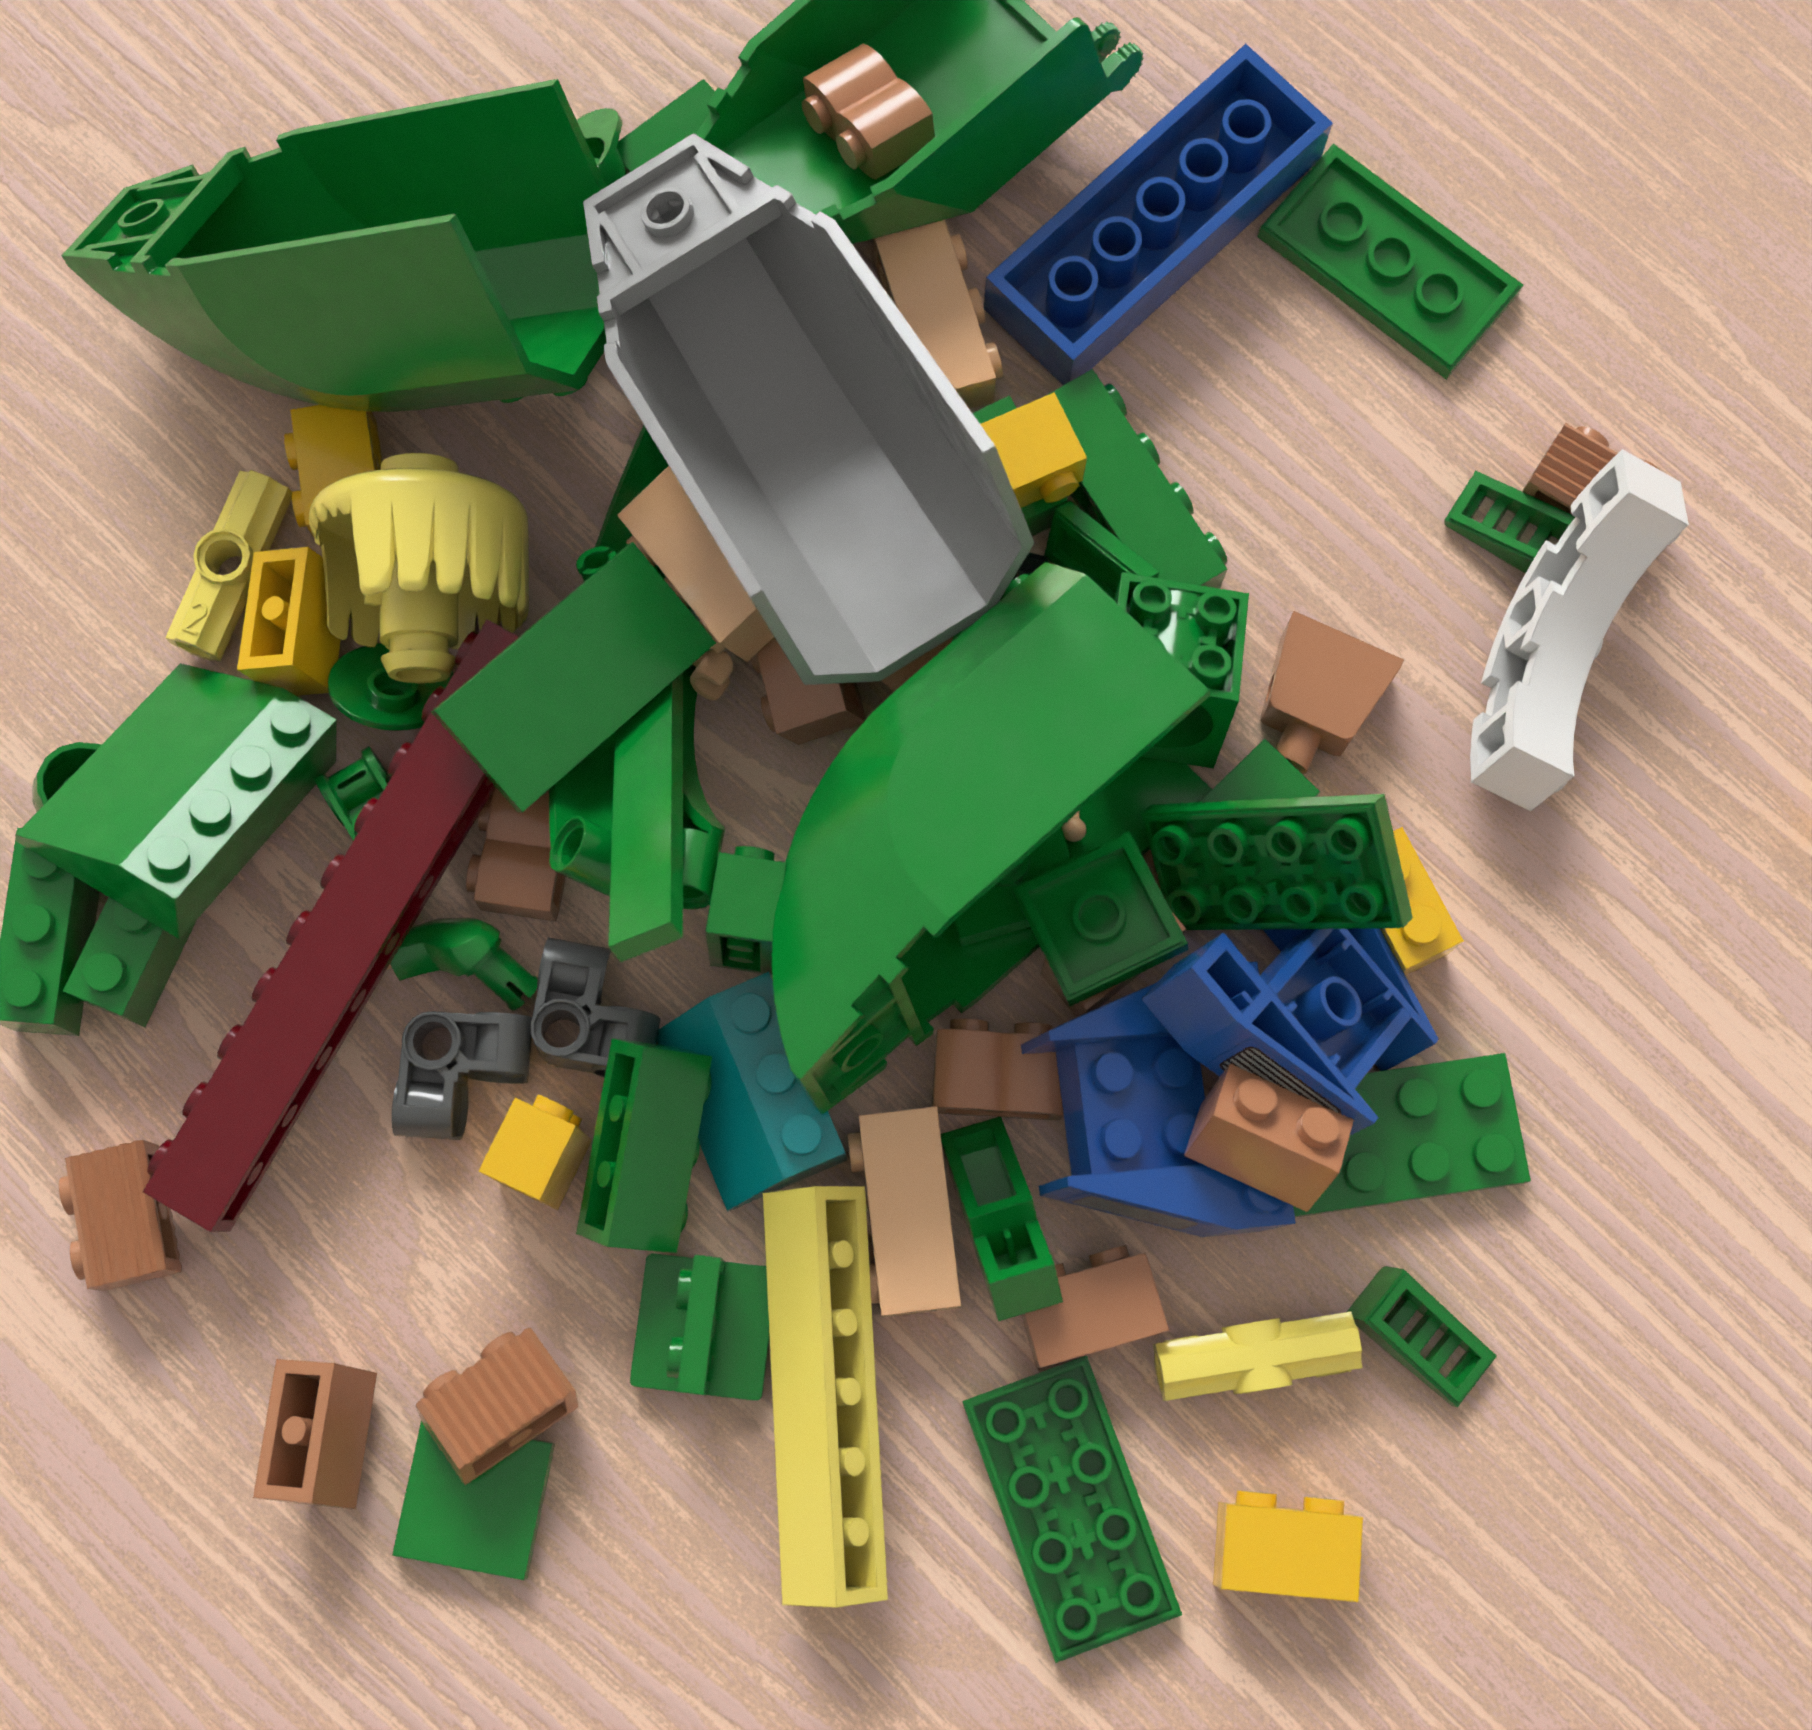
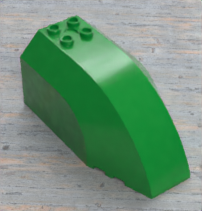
(373, 256)
(944, 797)

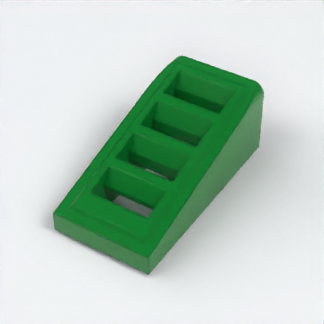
(1528, 509)
(1380, 1297)

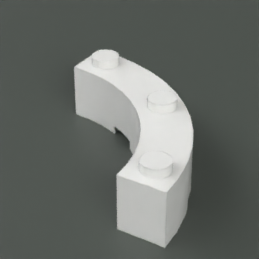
(1559, 627)

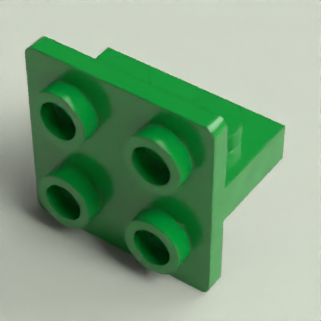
(702, 1327)

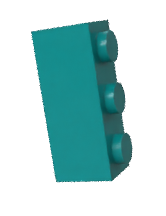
(757, 1119)

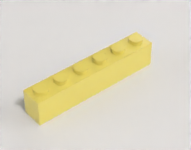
(824, 1397)

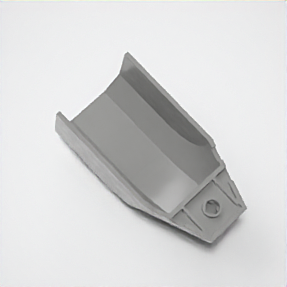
(800, 416)

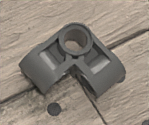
(572, 990)
(434, 1094)

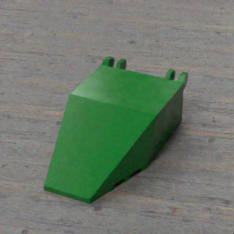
(985, 68)

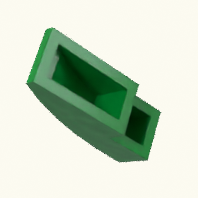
(1001, 1219)

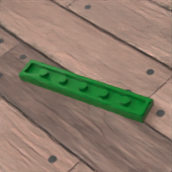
(648, 828)

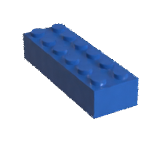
(1156, 215)

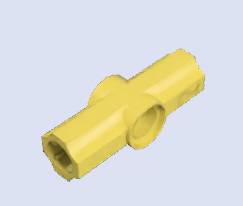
(214, 600)
(1257, 1356)

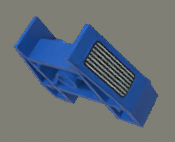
(1305, 1023)
(1128, 1123)

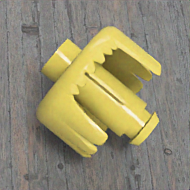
(420, 560)

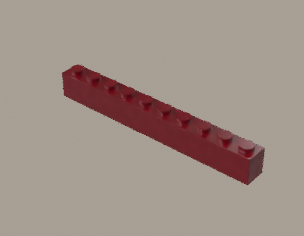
(329, 969)

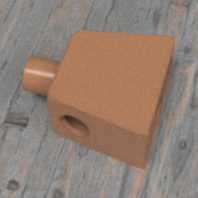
(1322, 688)

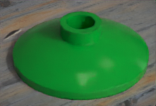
(372, 698)

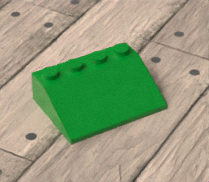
(184, 793)

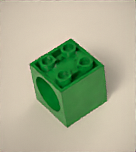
(1207, 636)

